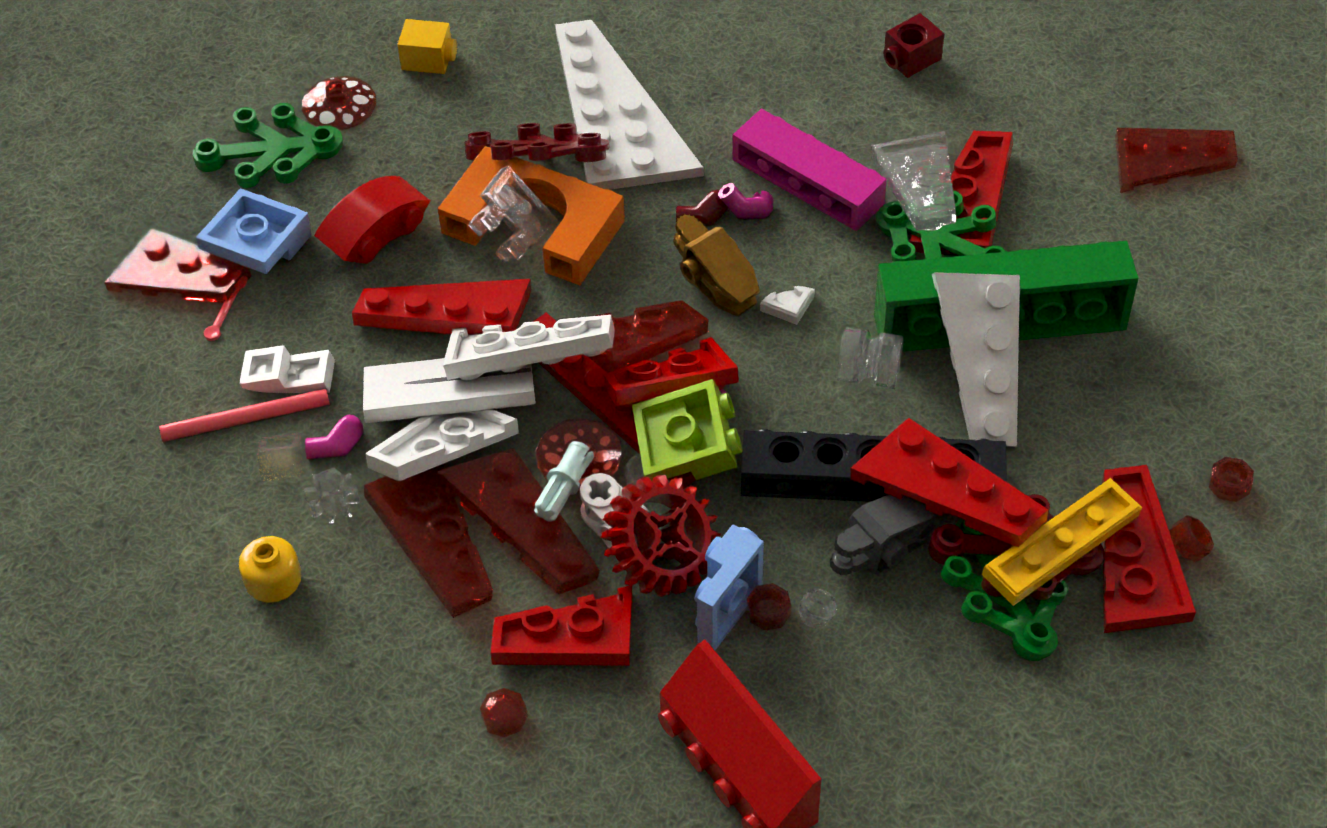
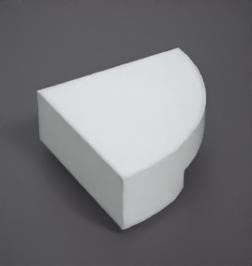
(788, 304)

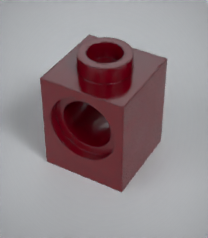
(913, 45)

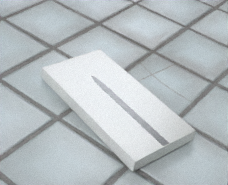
(423, 390)

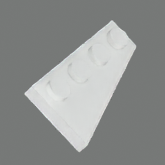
(531, 343)
(984, 347)

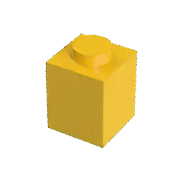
(426, 46)

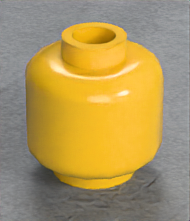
(270, 569)

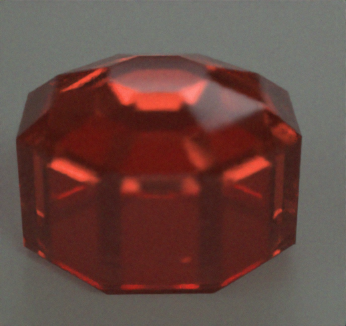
(1231, 479)
(1191, 538)
(769, 606)
(503, 712)

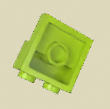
(687, 432)

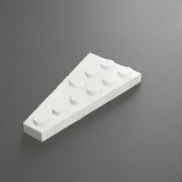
(614, 103)

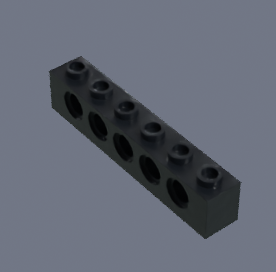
(811, 452)

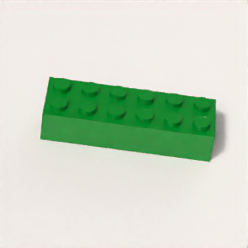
(1060, 291)

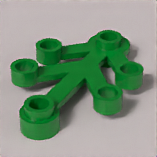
(312, 142)
(896, 224)
(1031, 633)

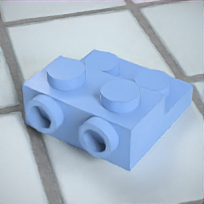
(255, 231)
(732, 574)

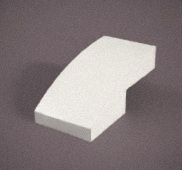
(279, 372)

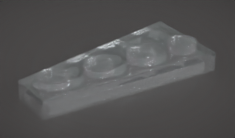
(919, 178)

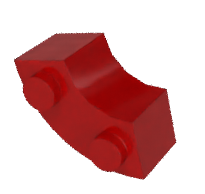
(372, 218)

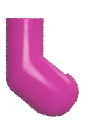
(746, 208)
(338, 441)

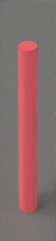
(244, 415)

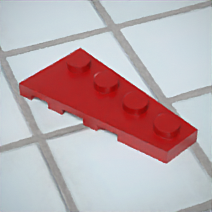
(980, 180)
(444, 306)
(949, 482)
(1141, 564)

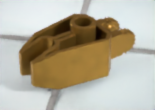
(716, 265)

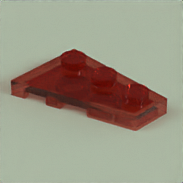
(1164, 154)
(177, 267)
(651, 333)

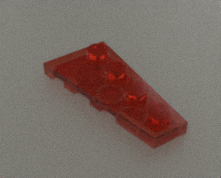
(505, 496)
(433, 537)

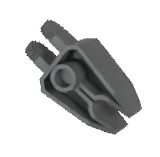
(881, 535)

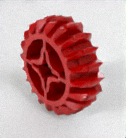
(632, 519)

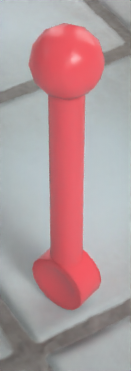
(213, 332)

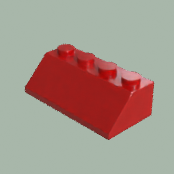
(738, 744)

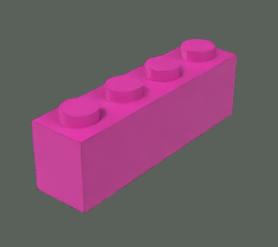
(809, 169)

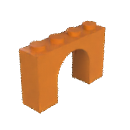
(589, 213)

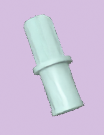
(563, 481)

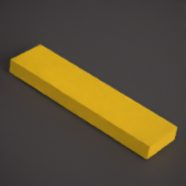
(1061, 541)

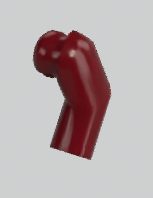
(707, 211)

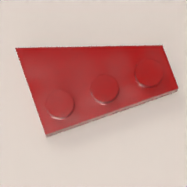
(681, 370)
(571, 635)

